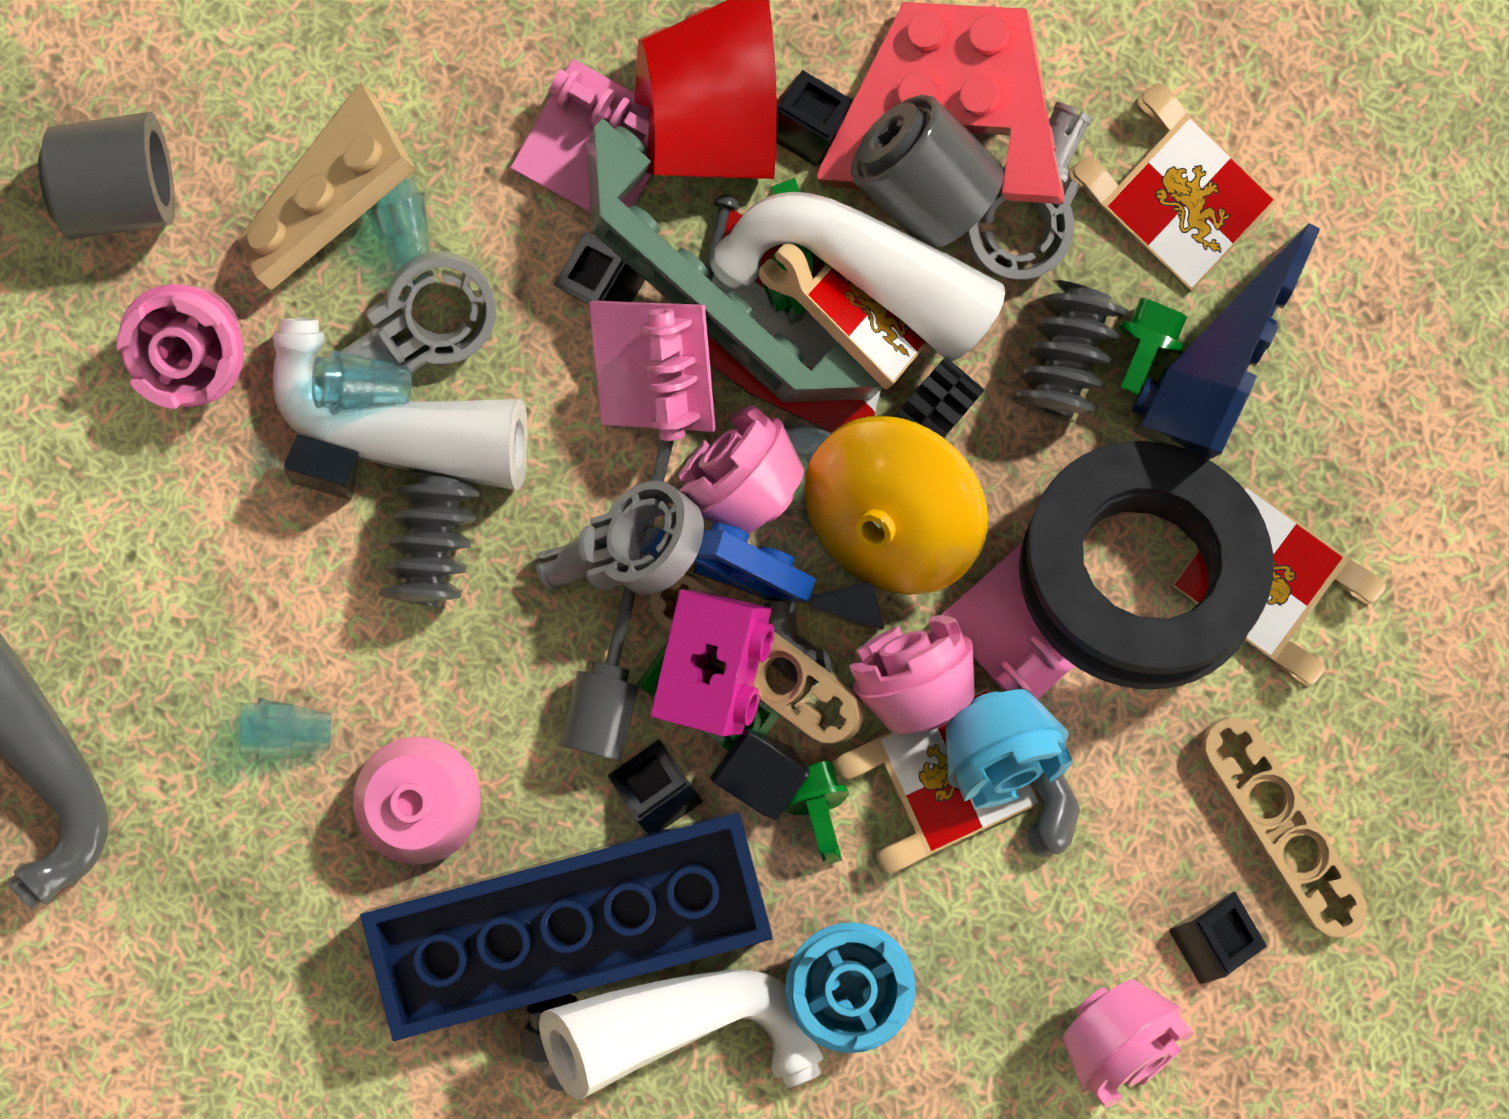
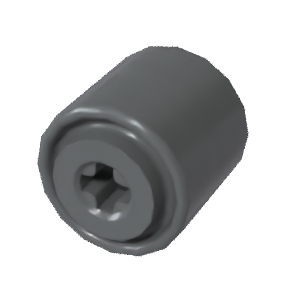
(927, 171)
(107, 176)

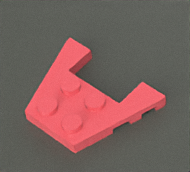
(981, 70)

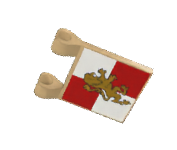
(1183, 198)
(848, 314)
(1301, 576)
(933, 807)

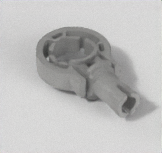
(1057, 218)
(419, 344)
(612, 549)

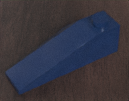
(1209, 381)

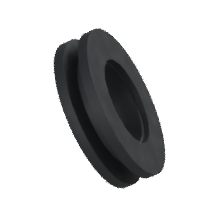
(1180, 490)

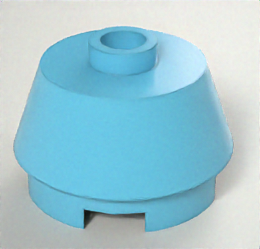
(1003, 746)
(850, 987)

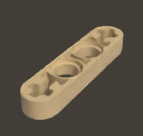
(809, 717)
(1289, 822)

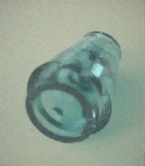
(401, 223)
(358, 383)
(282, 729)

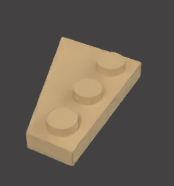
(328, 189)

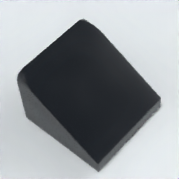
(810, 117)
(598, 274)
(322, 466)
(850, 604)
(761, 773)
(655, 788)
(1218, 939)

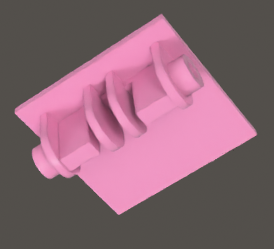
(558, 141)
(653, 366)
(1004, 632)

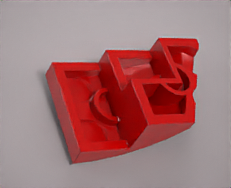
(711, 93)

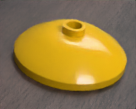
(909, 486)

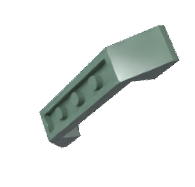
(614, 170)

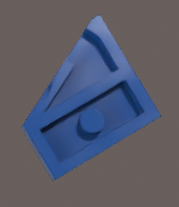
(733, 561)

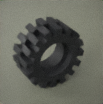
(941, 398)

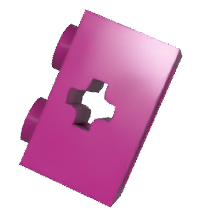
(690, 688)

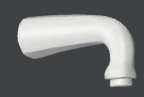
(919, 284)
(447, 439)
(628, 1028)

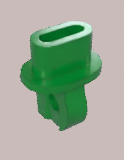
(1155, 327)
(815, 799)

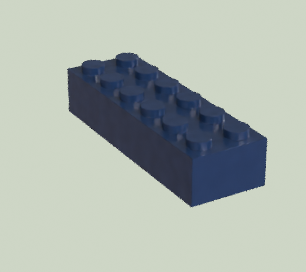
(566, 925)

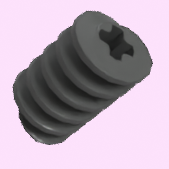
(1069, 352)
(430, 540)

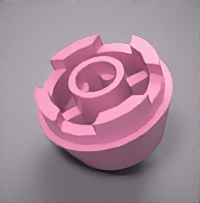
(181, 345)
(744, 473)
(917, 676)
(416, 800)
(1123, 1038)

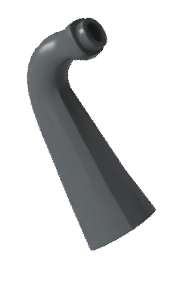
(48, 760)

